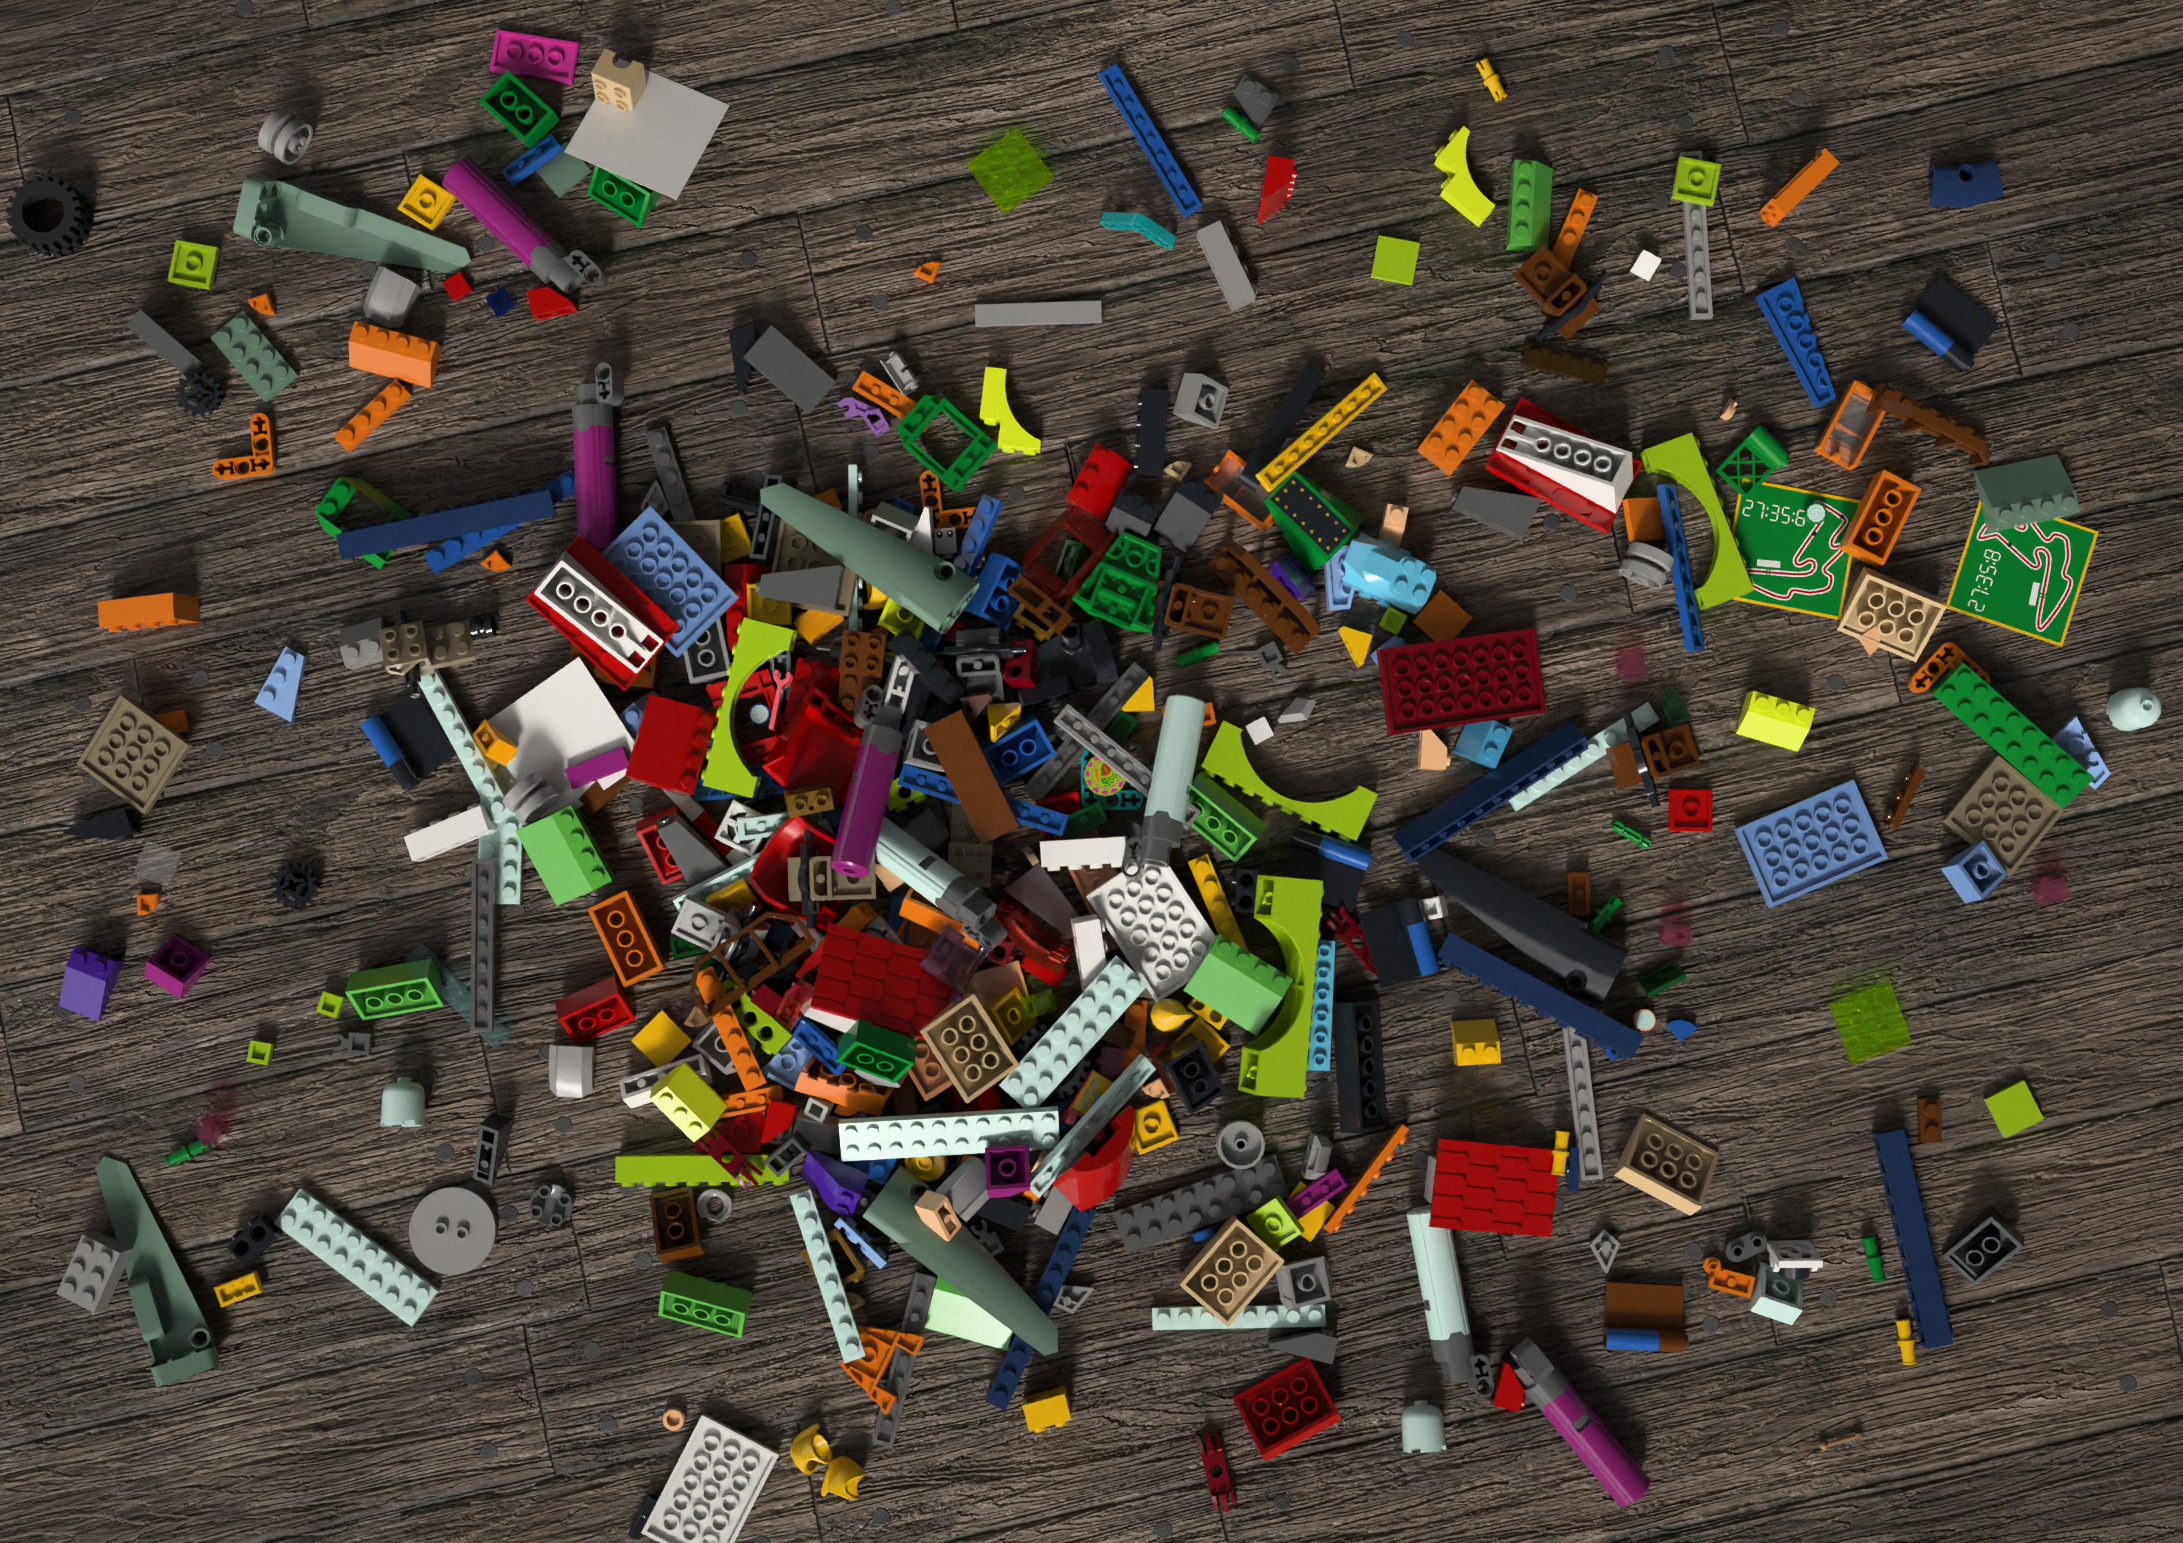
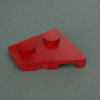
(1064, 803)

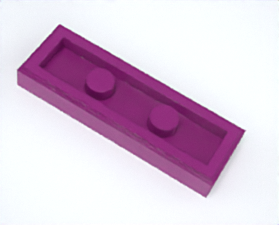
(597, 767)
(1316, 1193)

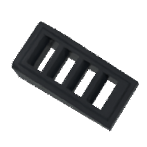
(797, 1144)

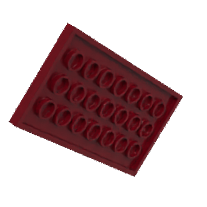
(1460, 681)

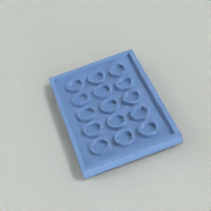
(672, 576)
(1811, 843)

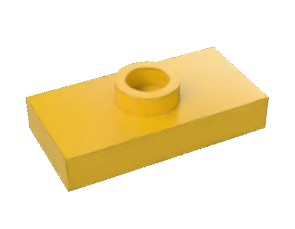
(239, 1289)

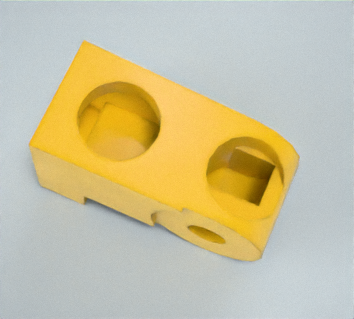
(1207, 1013)

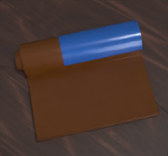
(1644, 1317)

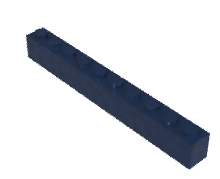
(446, 524)
(1490, 791)
(1540, 996)
(1912, 1238)
(1044, 1297)

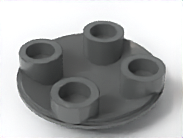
(551, 1204)

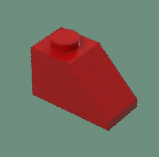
(547, 303)
(1043, 973)
(776, 1118)
(1507, 1389)

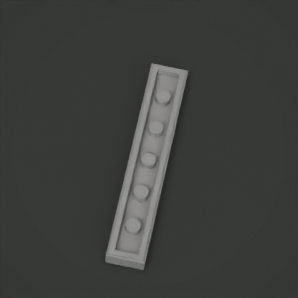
(1038, 313)

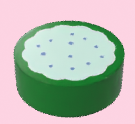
(1815, 513)

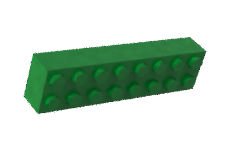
(2011, 734)

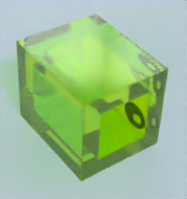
(1038, 1004)

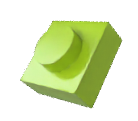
(1392, 620)
(330, 1004)
(260, 1052)

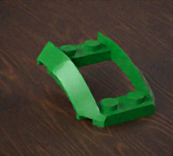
(967, 463)
(340, 496)

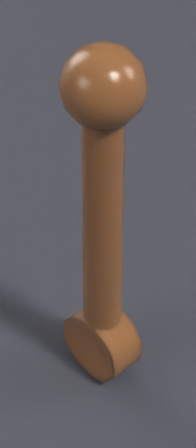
(1824, 1445)

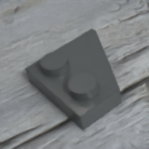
(1255, 100)

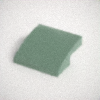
(563, 171)

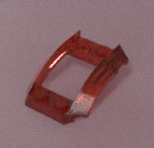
(1086, 532)
(1035, 943)

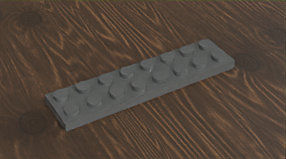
(1200, 1204)

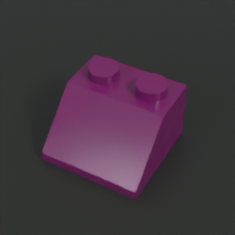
(176, 966)
(1007, 1170)

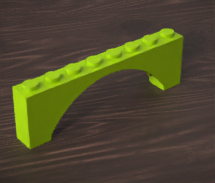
(1683, 463)
(1228, 761)
(726, 765)

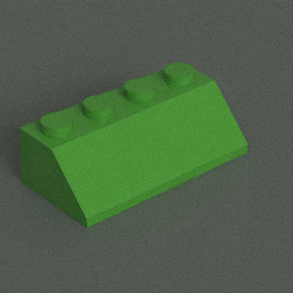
(1529, 206)
(1223, 818)
(395, 989)
(704, 1303)

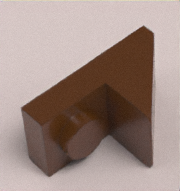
(976, 701)

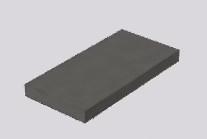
(789, 369)

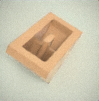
(888, 878)

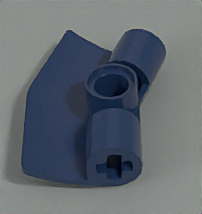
(1951, 190)

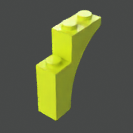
(1459, 187)
(996, 410)

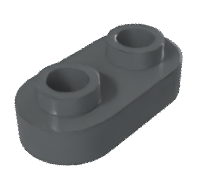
(1746, 1246)

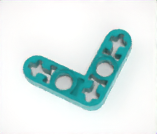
(1138, 223)
(1102, 799)

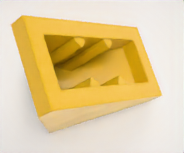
(1356, 643)
(1142, 699)

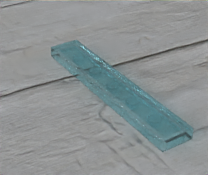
(459, 996)

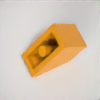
(816, 625)
(495, 743)

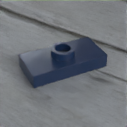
(779, 932)
(1572, 1169)

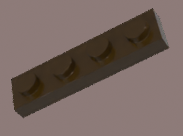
(1564, 364)
(1117, 1034)

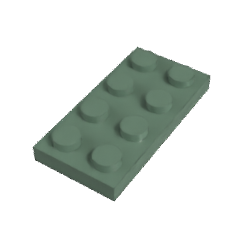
(254, 356)

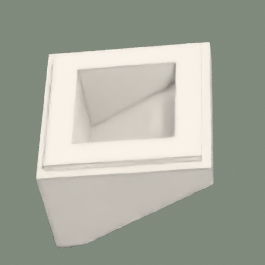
(1645, 265)
(1434, 907)

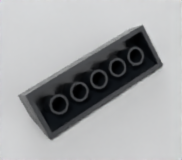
(1359, 1066)

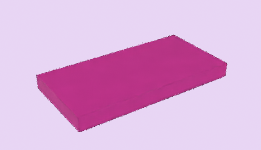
(535, 57)

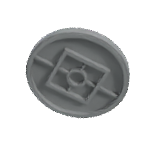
(453, 1230)

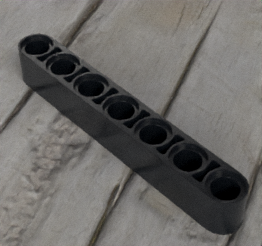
(1281, 425)

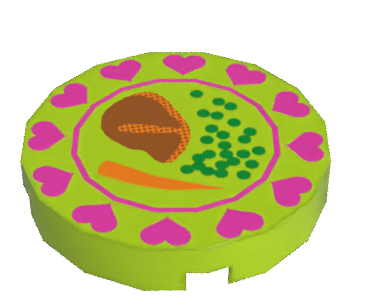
(1102, 778)

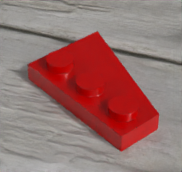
(739, 1132)

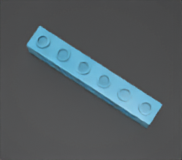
(1322, 1008)

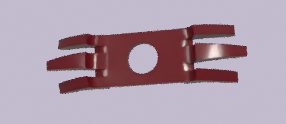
(1347, 933)
(736, 1166)
(1211, 1458)

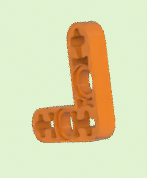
(258, 455)
(943, 516)
(1956, 655)

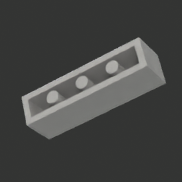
(1226, 265)
(1056, 1206)

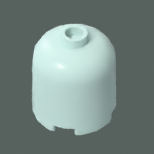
(2133, 708)
(403, 1104)
(1423, 1428)

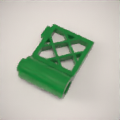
(1766, 449)

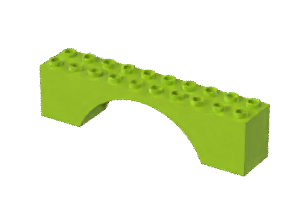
(1278, 1058)

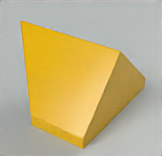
(1001, 719)

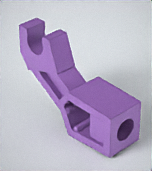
(859, 408)

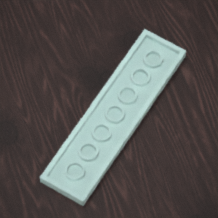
(505, 845)
(1073, 1034)
(356, 1256)

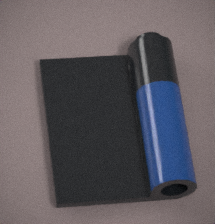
(1950, 325)
(409, 741)
(1331, 861)
(1399, 941)

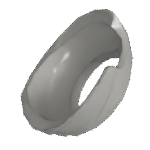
(703, 1208)

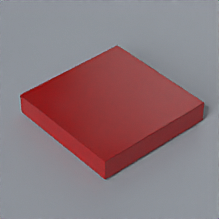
(1690, 810)

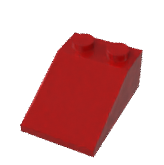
(656, 848)

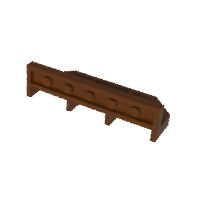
(1919, 416)
(1259, 601)
(766, 969)

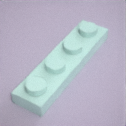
(766, 824)

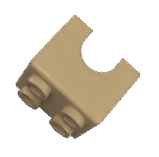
(617, 84)

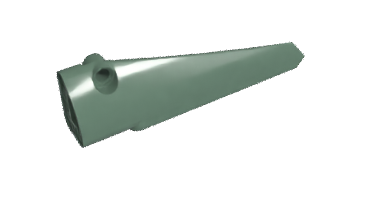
(326, 225)
(960, 1262)
(156, 1284)

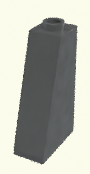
(165, 343)
(1496, 509)
(807, 587)
(689, 850)
(1044, 898)

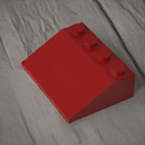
(670, 745)
(1286, 1408)

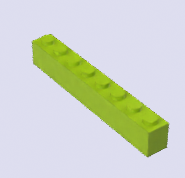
(690, 1169)

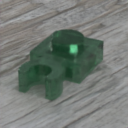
(1674, 711)

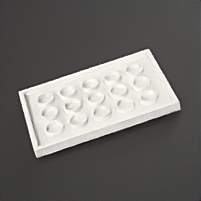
(1154, 926)
(711, 1486)

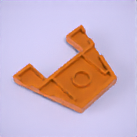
(879, 1348)

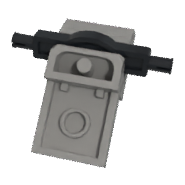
(711, 927)

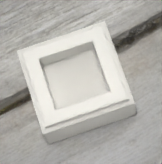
(1259, 730)

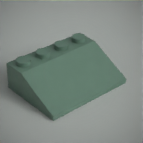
(2025, 493)

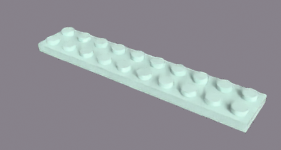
(947, 1133)

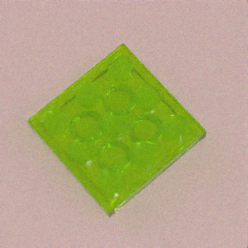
(1010, 171)
(1869, 1023)

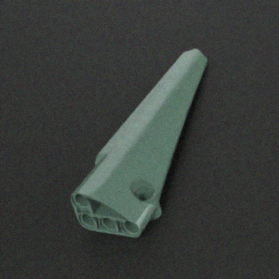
(886, 562)

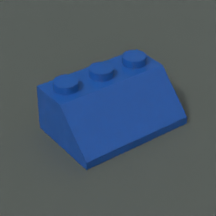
(991, 599)
(1018, 749)

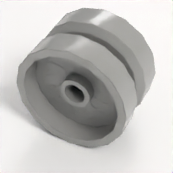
(285, 136)
(1646, 565)
(530, 798)
(1227, 1144)

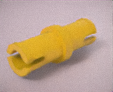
(1491, 80)
(1560, 1153)
(1906, 1342)

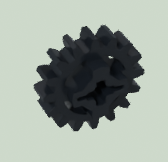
(190, 394)
(292, 878)

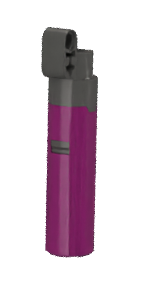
(519, 230)
(596, 456)
(869, 785)
(1579, 1425)

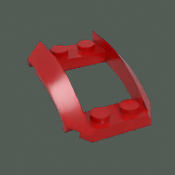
(758, 682)

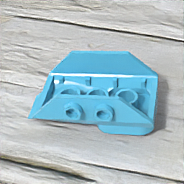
(1387, 574)

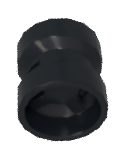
(483, 627)

